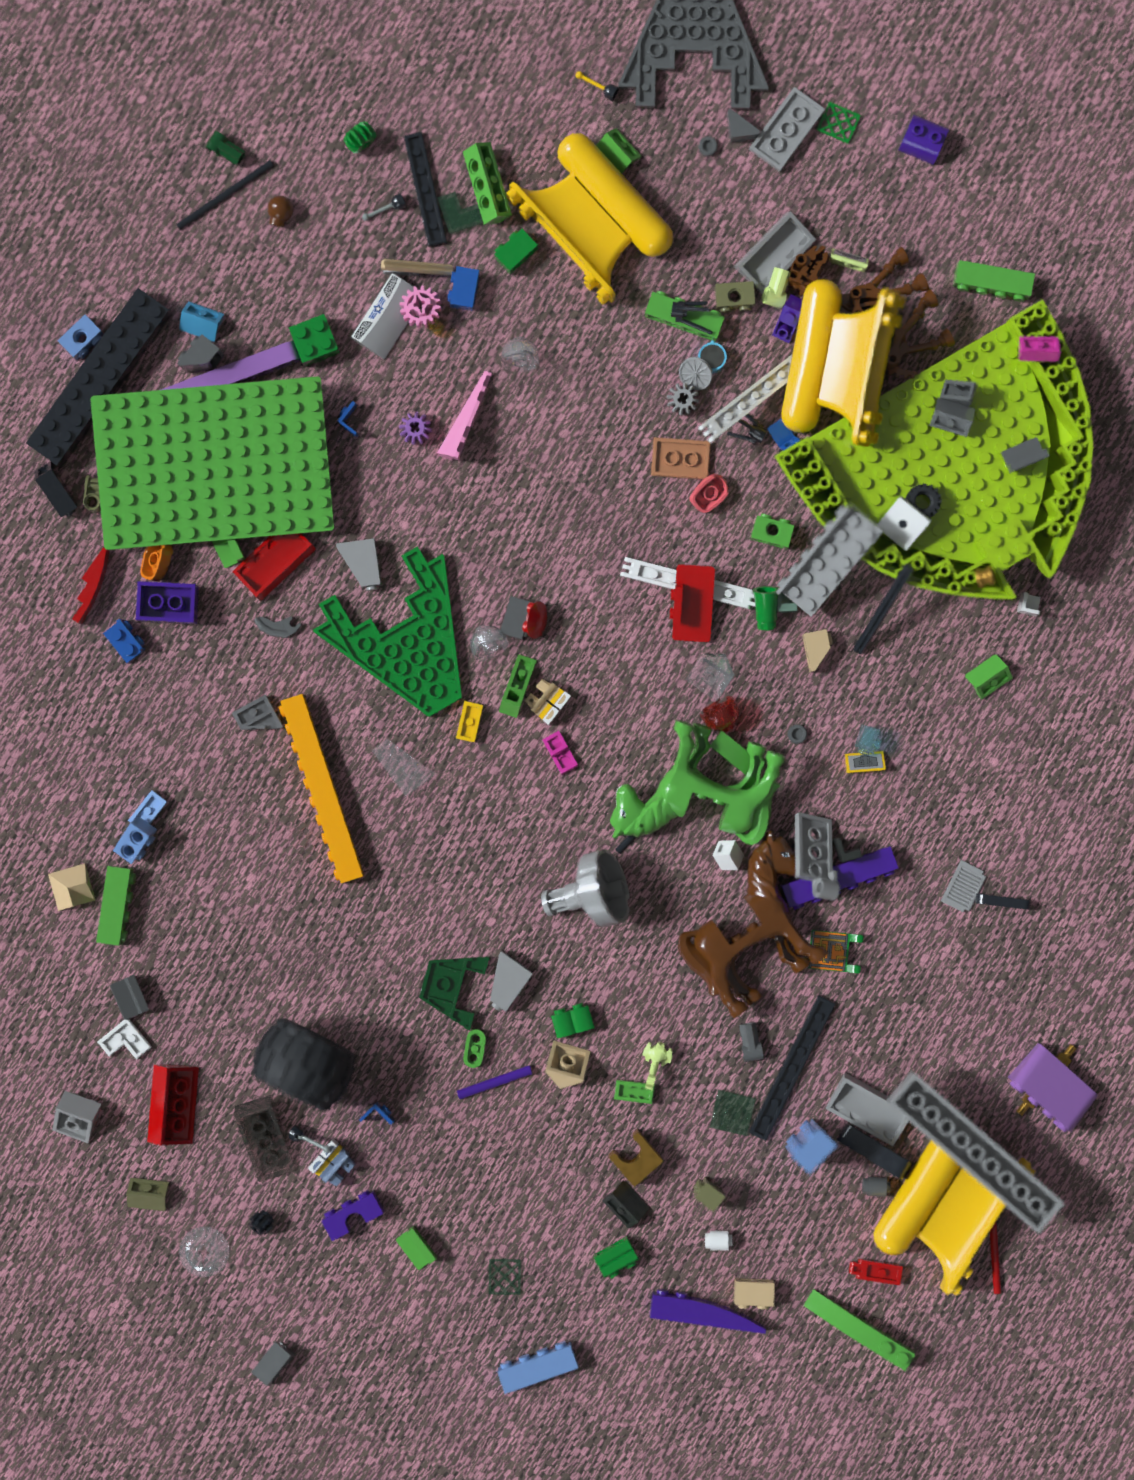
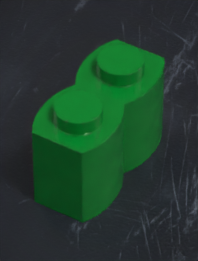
(572, 1020)

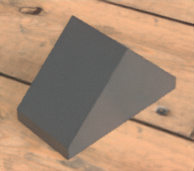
(739, 128)
(958, 391)

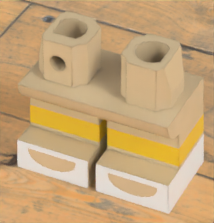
(552, 694)

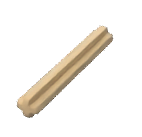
(416, 267)

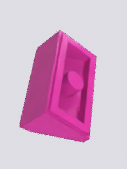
(1039, 348)

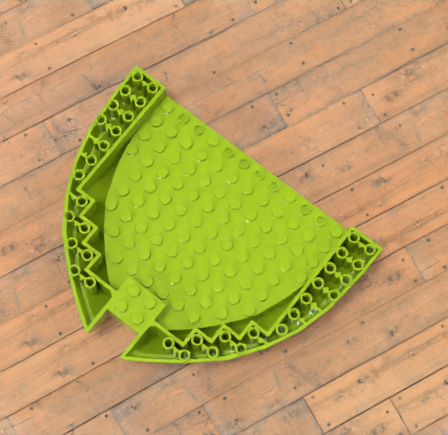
(984, 509)

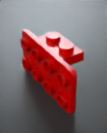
(692, 603)

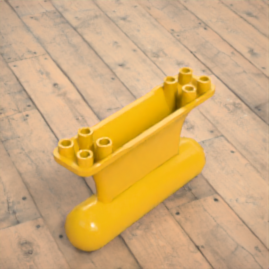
(593, 213)
(839, 361)
(943, 1210)

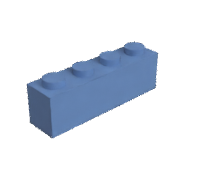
(537, 1367)

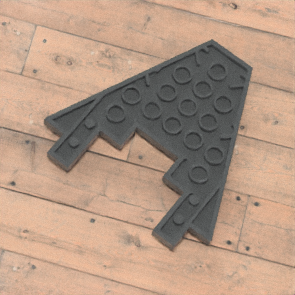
(694, 28)

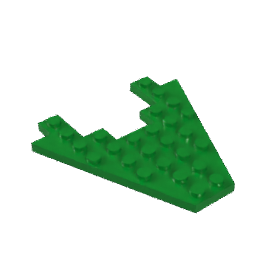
(415, 655)

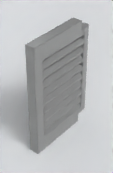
(963, 887)

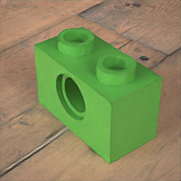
(761, 534)

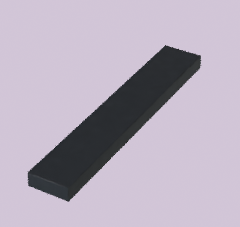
(425, 189)

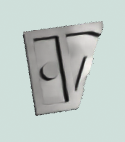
(257, 715)

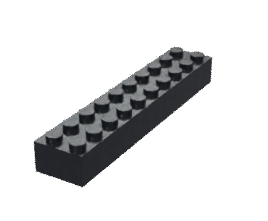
(99, 375)

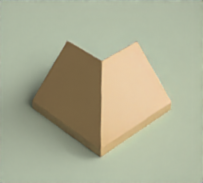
(71, 887)
(567, 1064)

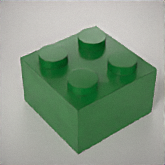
(314, 340)

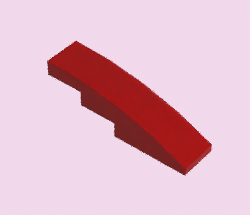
(94, 577)

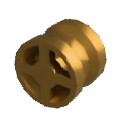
(985, 576)

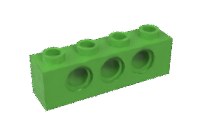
(487, 183)

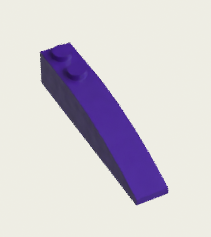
(692, 1310)

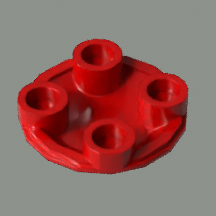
(535, 620)

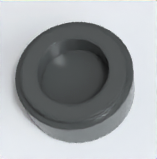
(707, 146)
(797, 734)

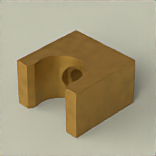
(642, 1165)

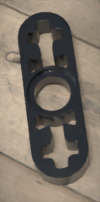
(1003, 901)

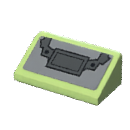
(848, 260)

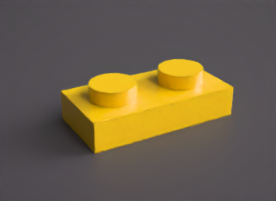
(469, 721)

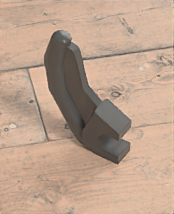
(277, 629)

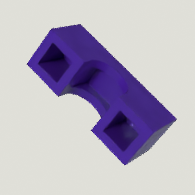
(367, 1206)

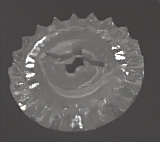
(214, 1243)

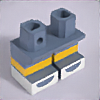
(327, 1163)

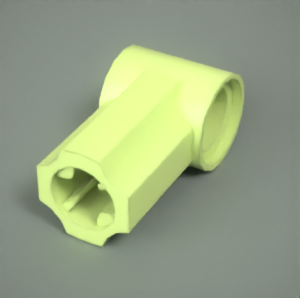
(775, 293)

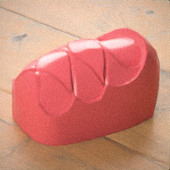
(709, 493)

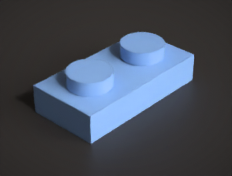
(149, 807)

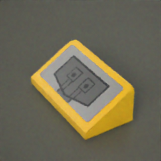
(861, 763)

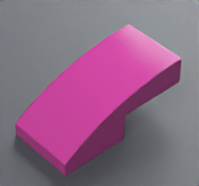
(560, 753)

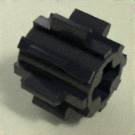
(261, 1222)

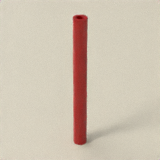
(995, 1259)

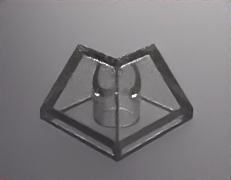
(711, 674)

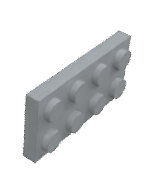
(786, 129)

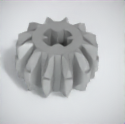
(688, 401)

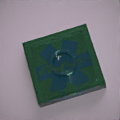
(732, 1112)

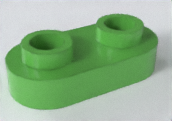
(474, 1048)

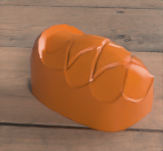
(156, 562)

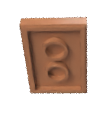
(680, 458)

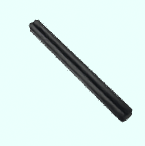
(883, 608)

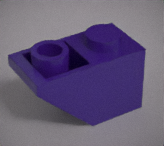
(788, 319)

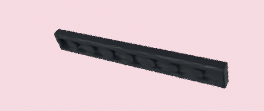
(791, 1068)

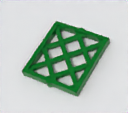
(843, 110)

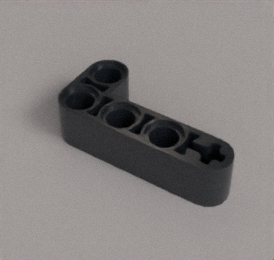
(875, 1151)

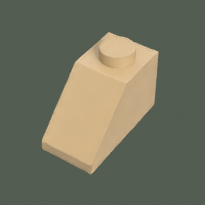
(816, 647)

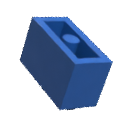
(464, 288)

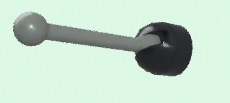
(397, 202)
(298, 1134)

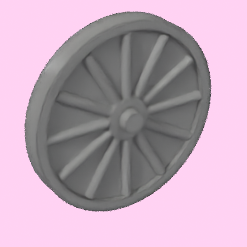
(695, 372)

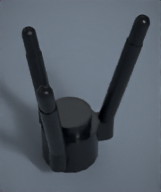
(680, 310)
(756, 430)

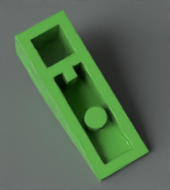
(517, 686)

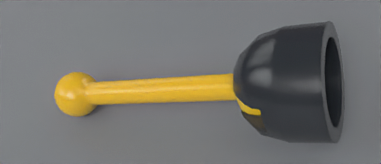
(610, 91)

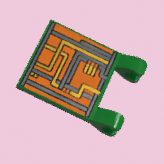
(837, 946)

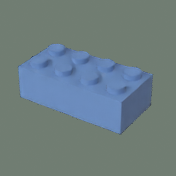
(810, 1145)

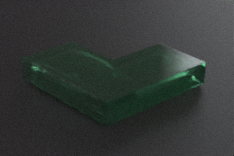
(457, 218)

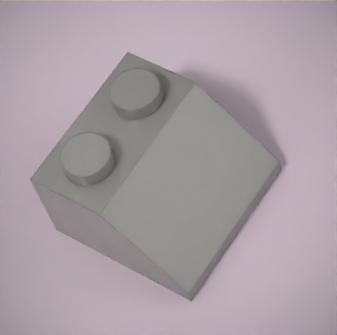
(76, 1116)

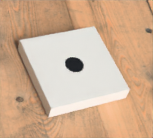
(903, 523)

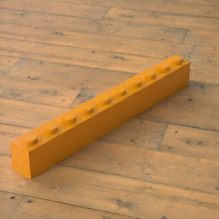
(322, 788)

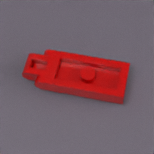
(876, 1271)

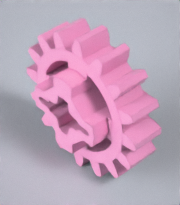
(428, 304)

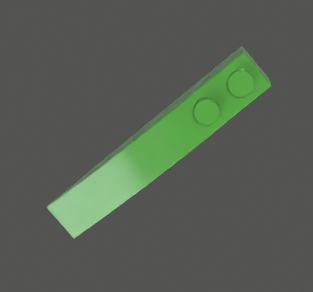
(860, 1330)

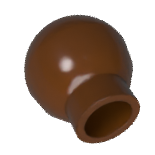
(280, 210)

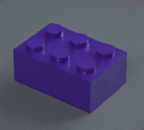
(167, 602)

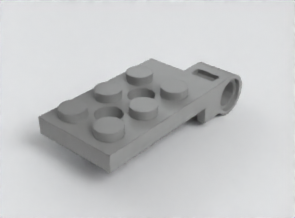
(818, 868)

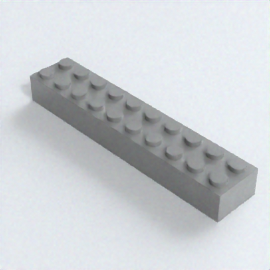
(975, 1152)

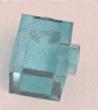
(868, 740)

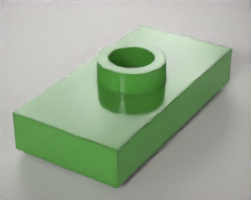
(633, 1092)

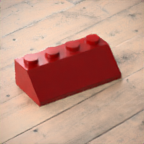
(172, 1104)

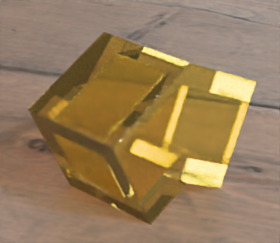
(435, 328)

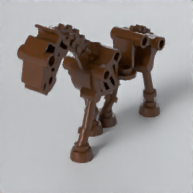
(867, 296)

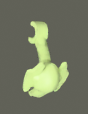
(657, 1054)

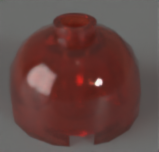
(721, 715)

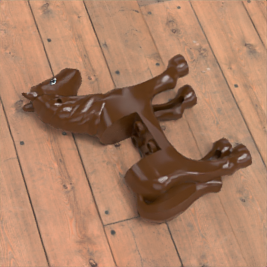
(715, 957)

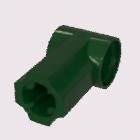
(223, 147)

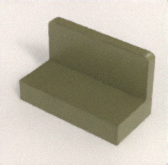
(147, 1194)

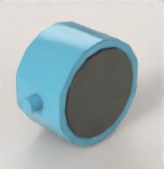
(714, 355)

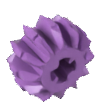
(422, 428)

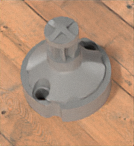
(598, 889)

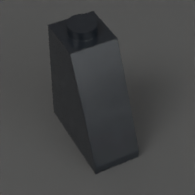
(55, 489)

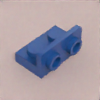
(124, 640)

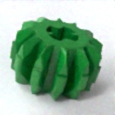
(360, 137)

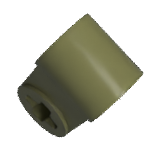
(91, 492)

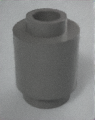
(875, 1186)

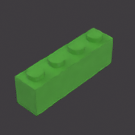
(993, 280)
(660, 309)
(115, 905)

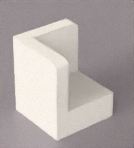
(1028, 604)
(728, 855)

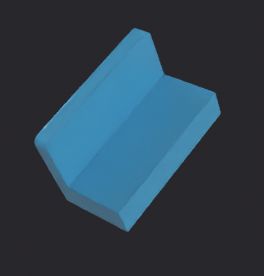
(200, 320)

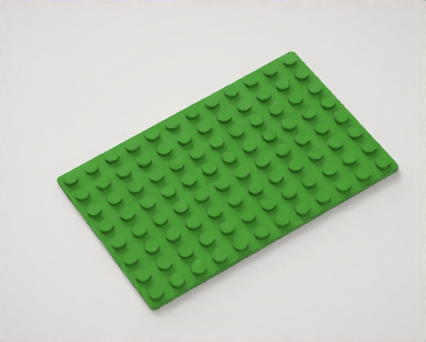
(212, 463)

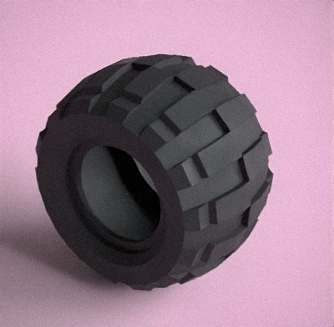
(303, 1064)

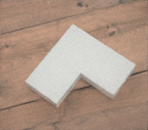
(125, 1034)

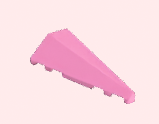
(457, 436)

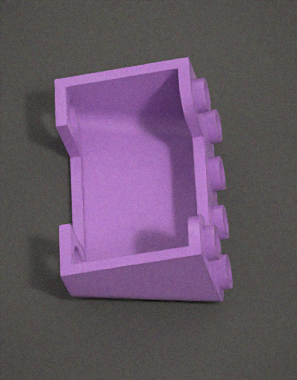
(1053, 1088)

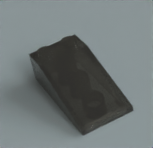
(264, 1137)

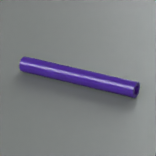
(494, 1082)

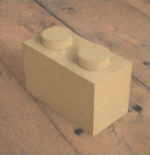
(754, 1293)

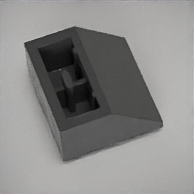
(201, 356)

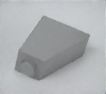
(363, 562)
(508, 981)

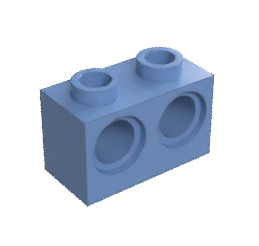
(133, 838)

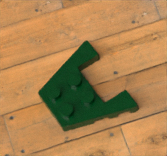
(443, 985)

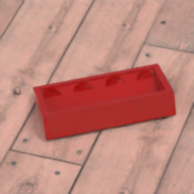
(273, 562)

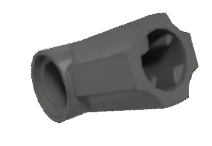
(751, 1046)

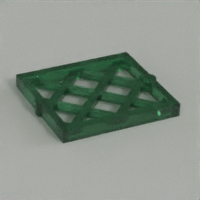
(518, 1276)

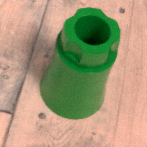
(766, 607)

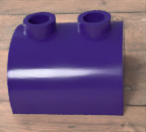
(923, 139)

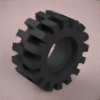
(931, 493)

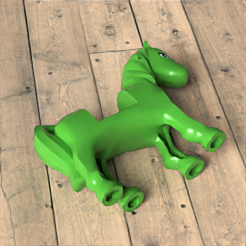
(745, 803)

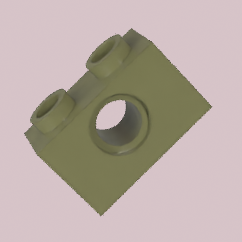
(744, 290)
(708, 1193)

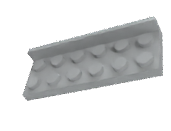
(829, 558)

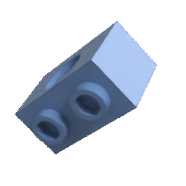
(83, 326)

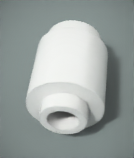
(718, 1240)

